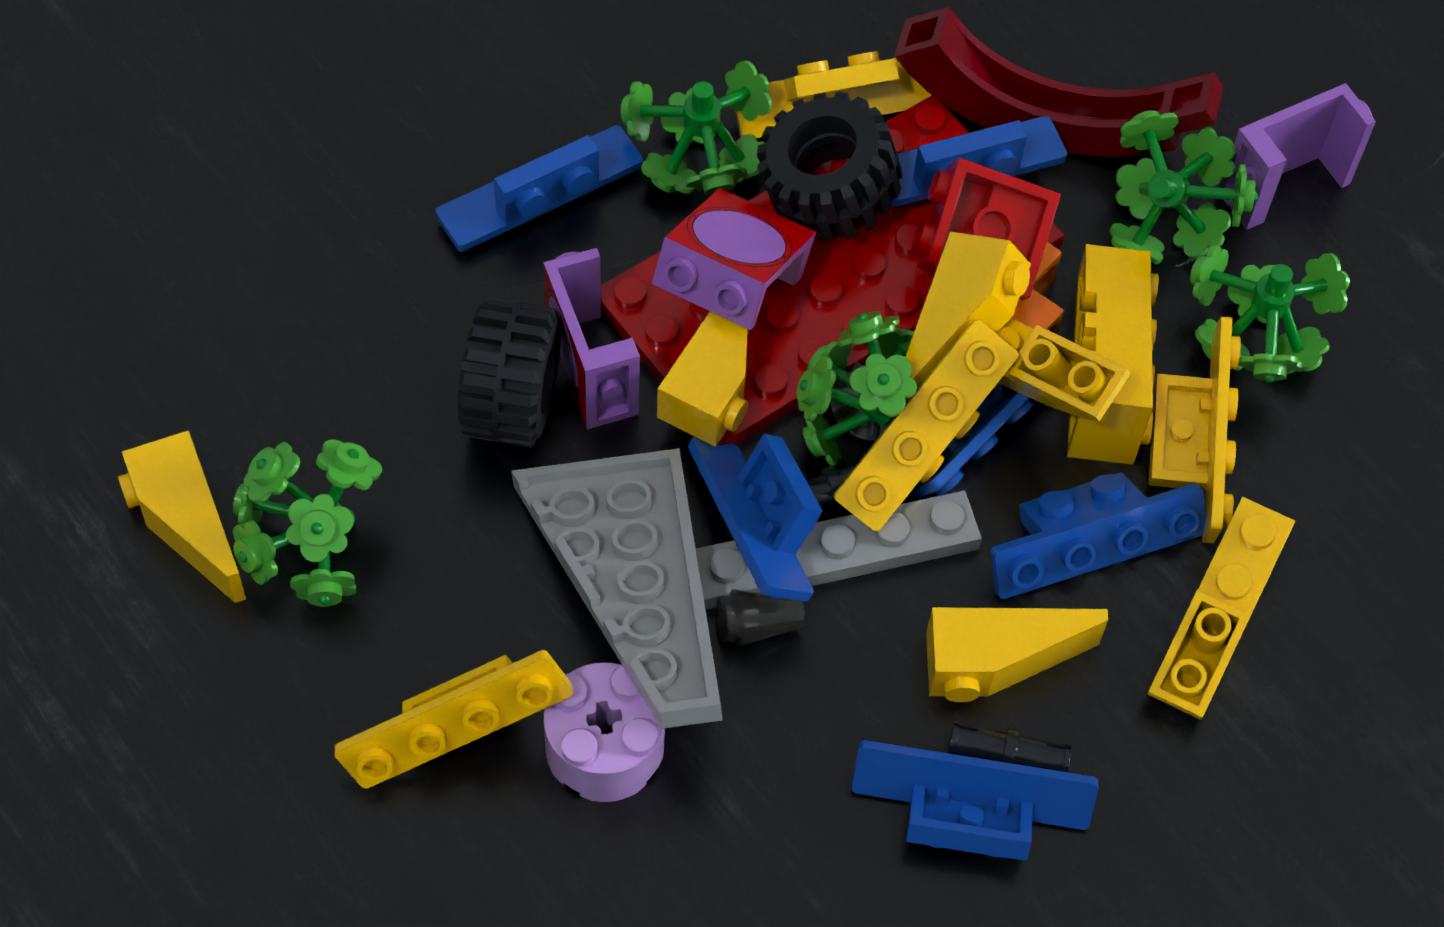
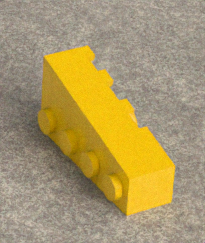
(1117, 324)

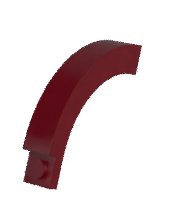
(994, 91)

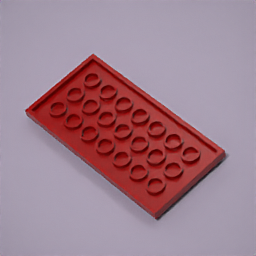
(794, 321)

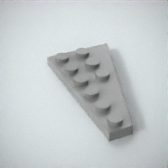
(633, 559)

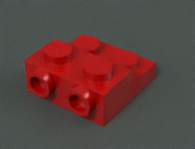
(987, 205)

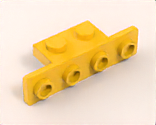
(879, 82)
(931, 418)
(1191, 430)
(454, 716)

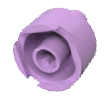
(597, 763)

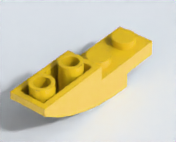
(1061, 372)
(1221, 608)

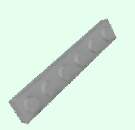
(850, 548)

